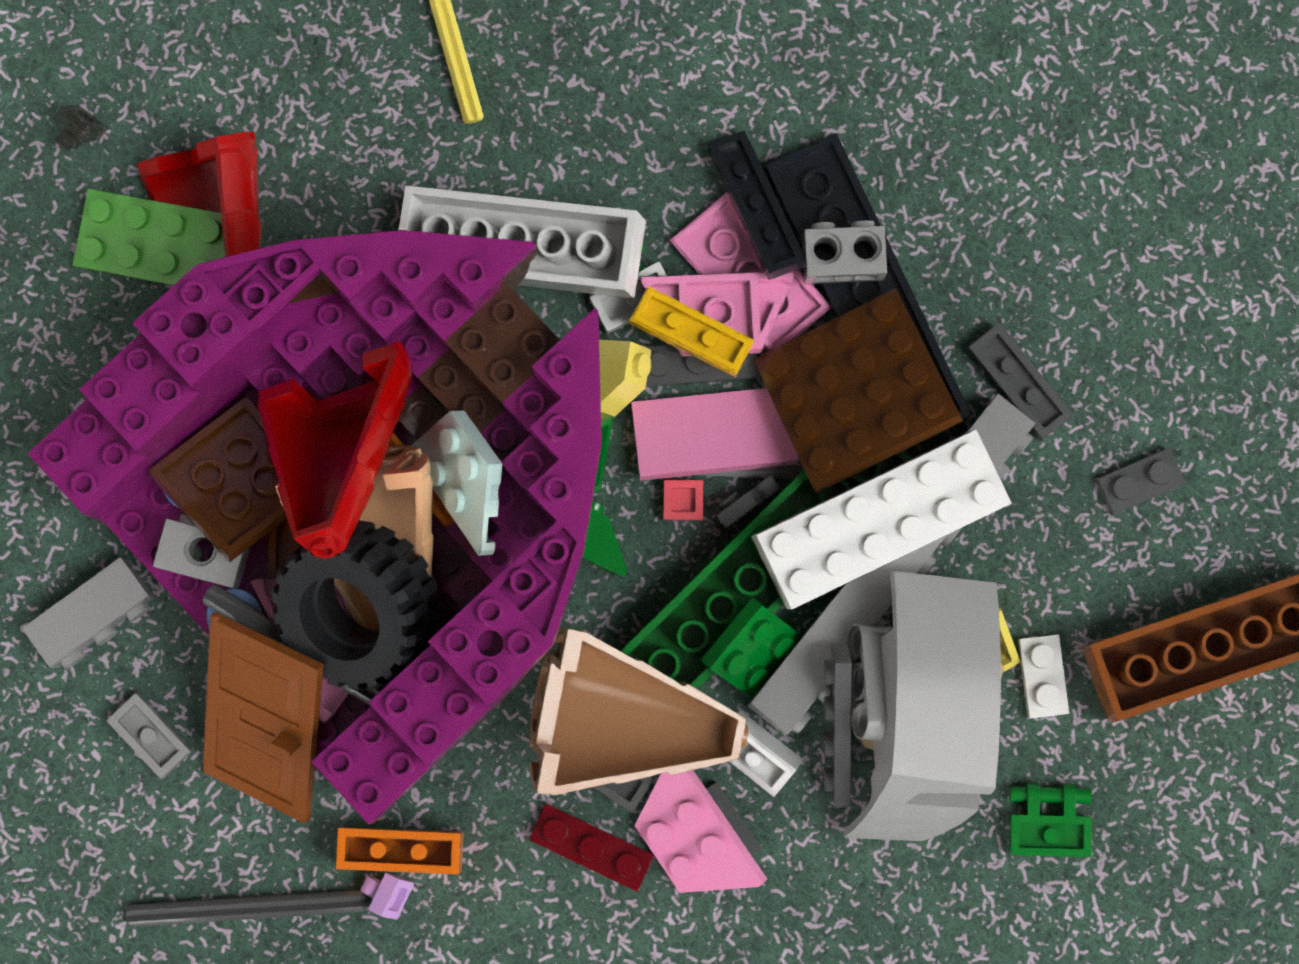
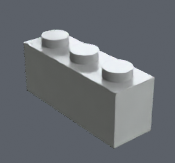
(89, 614)

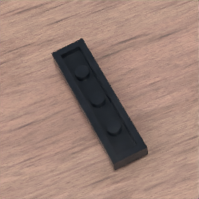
(756, 205)

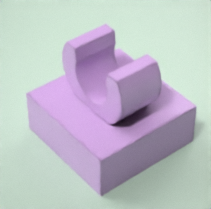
(388, 895)

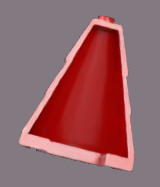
(215, 178)
(333, 448)

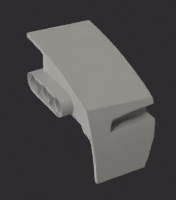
(928, 705)

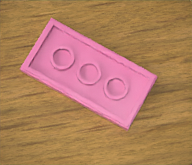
(720, 245)
(709, 434)

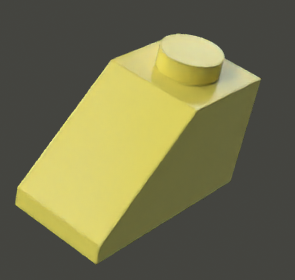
(622, 373)

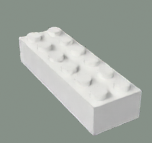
(575, 243)
(881, 519)

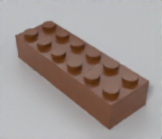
(1196, 650)

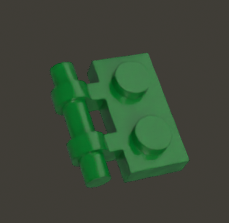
(1050, 834)

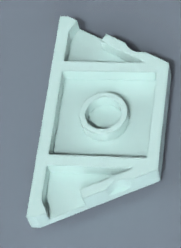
(464, 475)

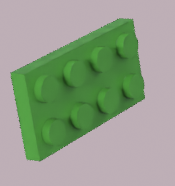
(145, 237)

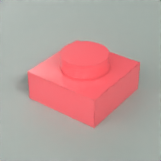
(683, 500)

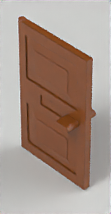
(261, 717)

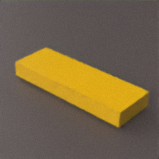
(691, 331)

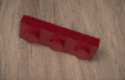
(591, 847)

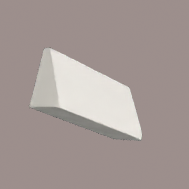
(766, 758)

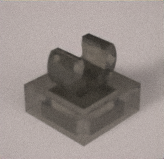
(78, 127)

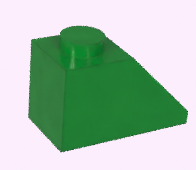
(601, 544)

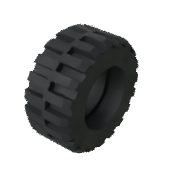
(323, 631)

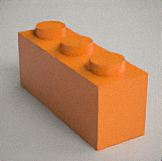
(399, 850)

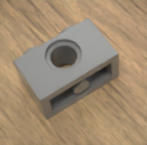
(178, 556)

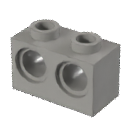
(846, 264)

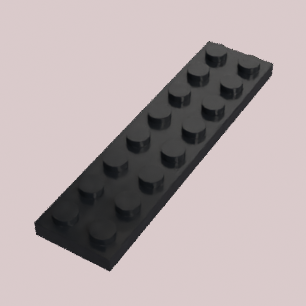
(823, 187)

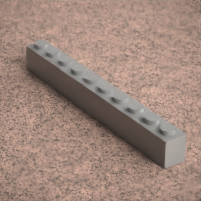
(864, 600)

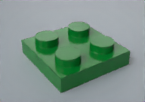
(751, 648)

